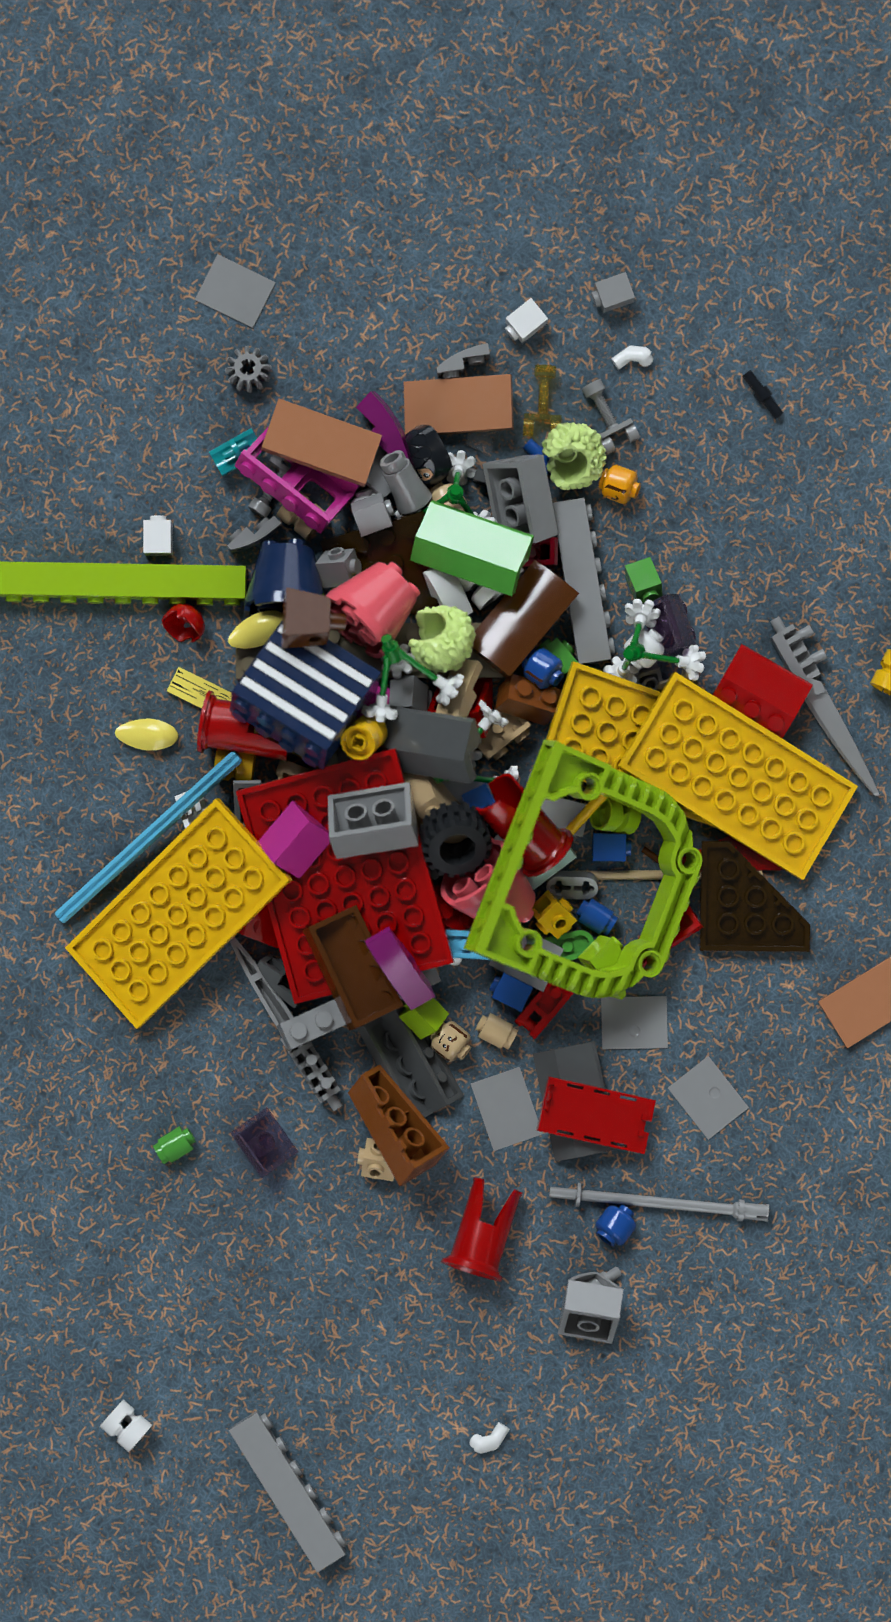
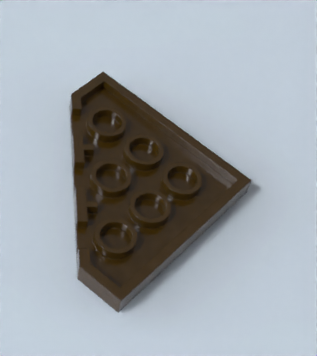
(387, 546)
(743, 908)

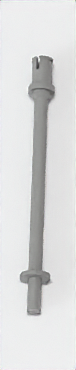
(739, 1210)

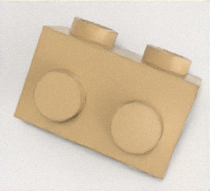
(498, 737)

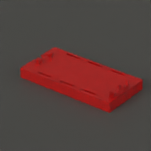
(595, 1115)

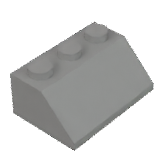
(521, 495)
(372, 820)

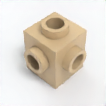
(373, 1162)

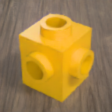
(553, 914)

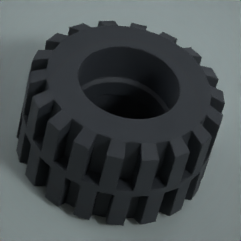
(456, 857)

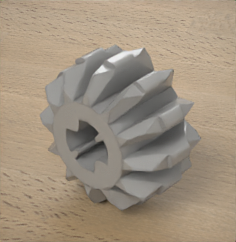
(237, 369)

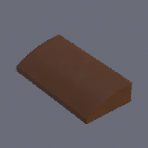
(522, 619)
(351, 969)

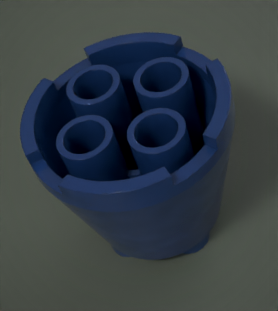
(280, 568)

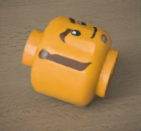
(619, 484)

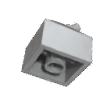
(592, 1306)

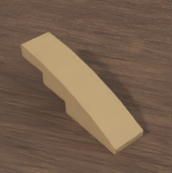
(464, 700)

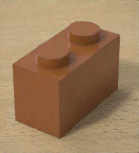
(526, 700)

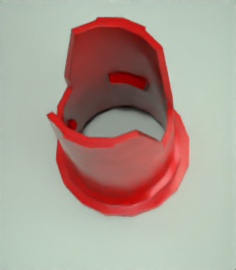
(224, 732)
(548, 841)
(480, 1244)

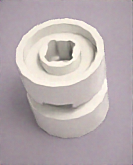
(133, 1432)

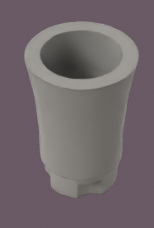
(405, 484)

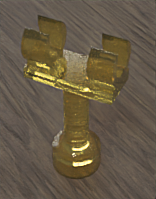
(544, 374)

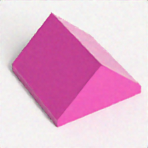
(295, 840)

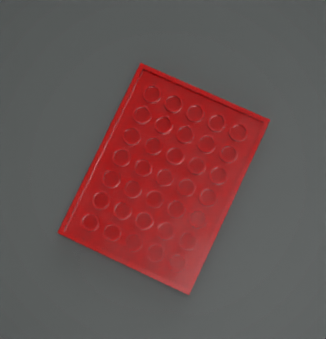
(386, 886)

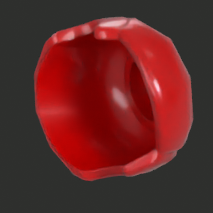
(175, 619)

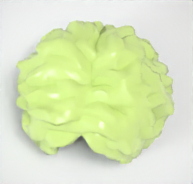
(574, 455)
(444, 637)

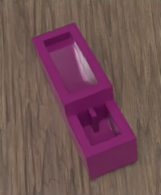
(385, 423)
(400, 968)

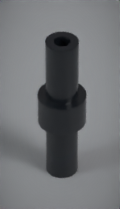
(762, 394)

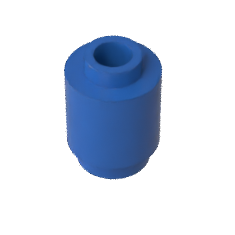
(596, 917)

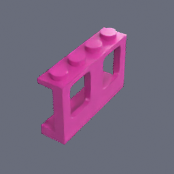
(288, 487)

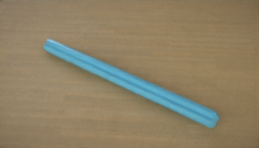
(148, 836)

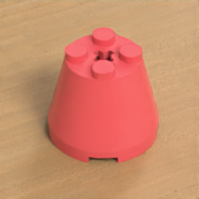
(374, 605)
(468, 891)

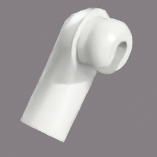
(633, 353)
(490, 1442)

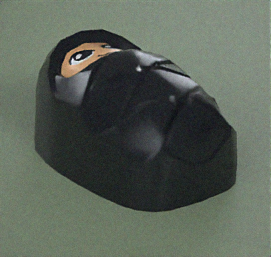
(428, 454)

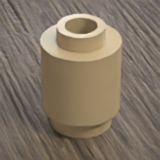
(496, 1031)

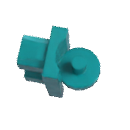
(227, 454)

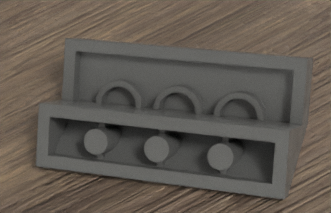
(433, 744)
(411, 1063)
(575, 1064)

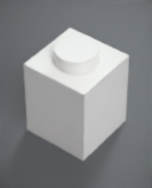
(525, 321)
(158, 536)

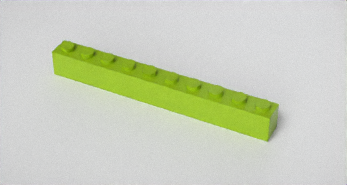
(123, 582)

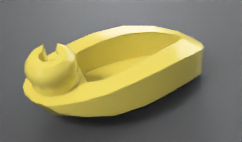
(255, 630)
(147, 734)

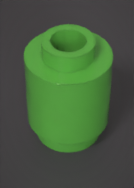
(174, 1145)

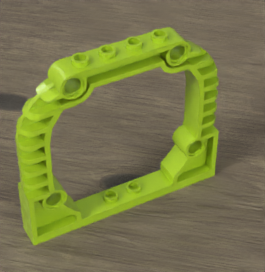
(496, 927)

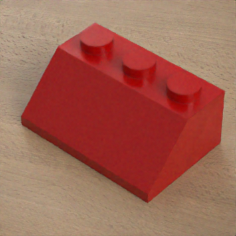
(762, 690)

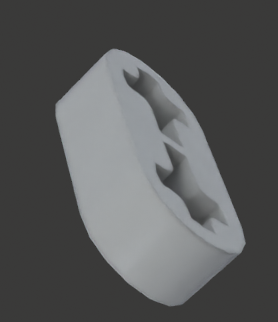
(572, 885)

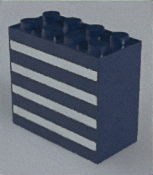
(304, 696)

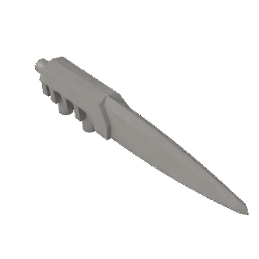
(799, 661)
(305, 1055)

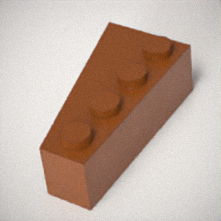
(396, 1126)

